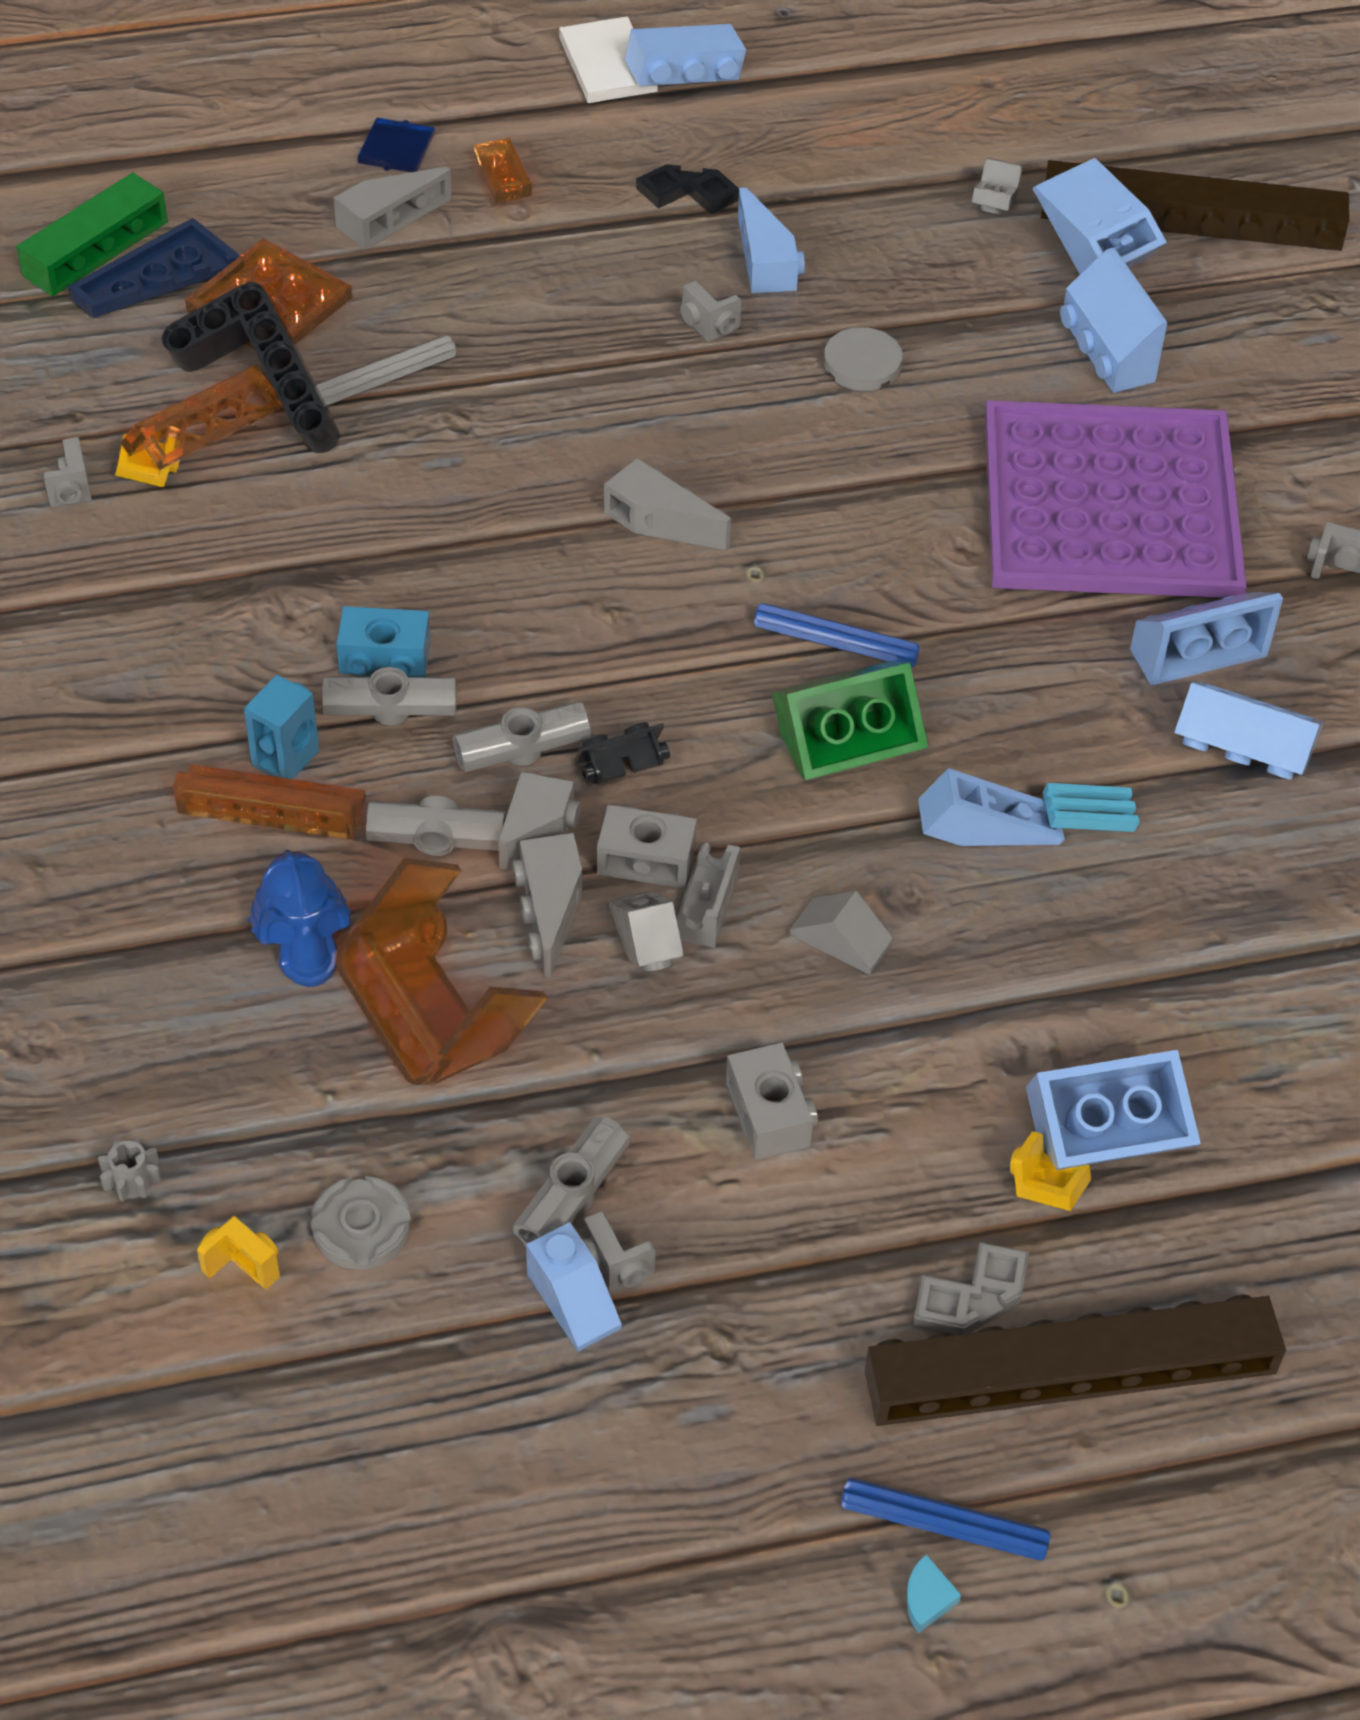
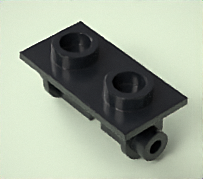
(606, 755)

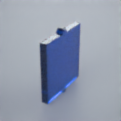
(396, 145)

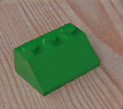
(851, 719)

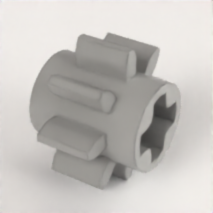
(129, 1169)

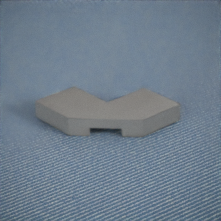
(963, 1307)

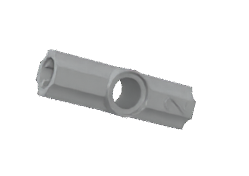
(389, 696)
(521, 736)
(434, 825)
(585, 1164)

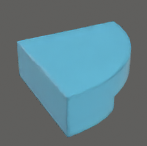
(929, 1594)

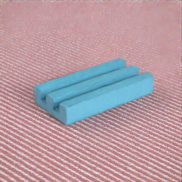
(1089, 801)

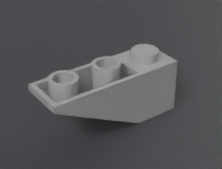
(661, 508)
(553, 889)

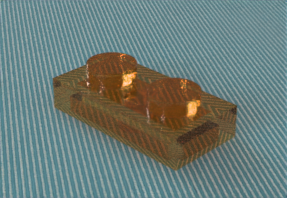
(502, 170)

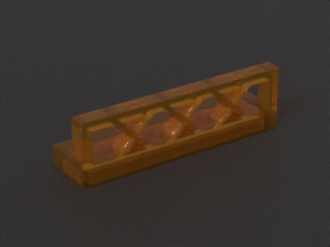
(203, 408)
(269, 801)

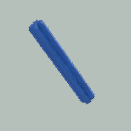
(835, 634)
(945, 1519)

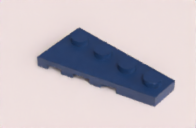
(158, 267)

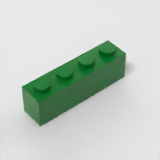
(92, 234)

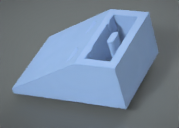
(1096, 214)

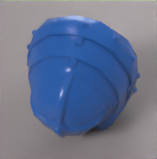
(300, 912)

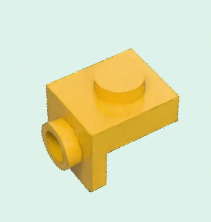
(142, 467)
(1040, 1181)
(236, 1242)

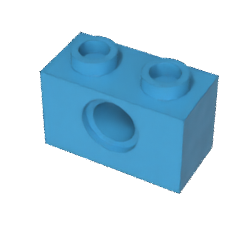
(383, 639)
(282, 728)

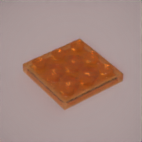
(296, 287)

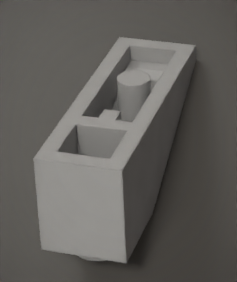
(390, 203)

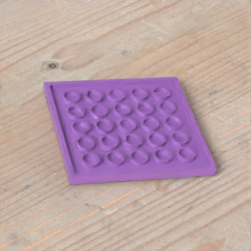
(1112, 500)

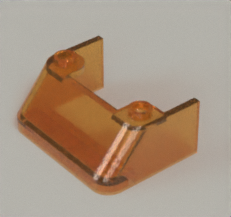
(407, 994)

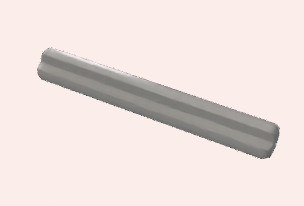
(387, 370)

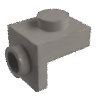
(998, 186)
(707, 315)
(617, 1266)

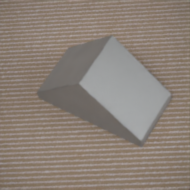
(844, 929)

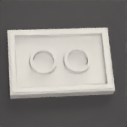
(598, 59)

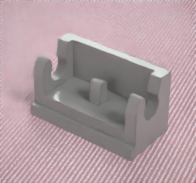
(708, 896)

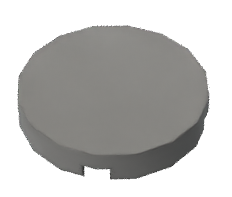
(863, 358)
(360, 1222)

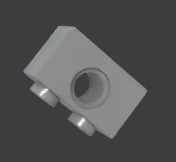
(646, 846)
(770, 1125)

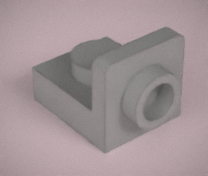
(70, 482)
(1336, 548)

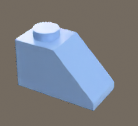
(572, 1286)

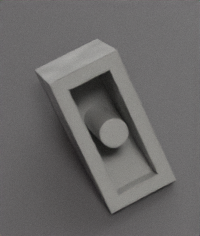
(537, 810)
(647, 929)

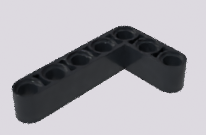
(251, 316)

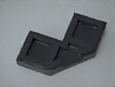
(670, 183)

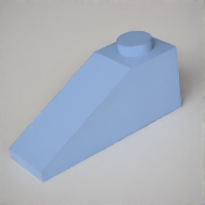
(767, 247)
(984, 813)

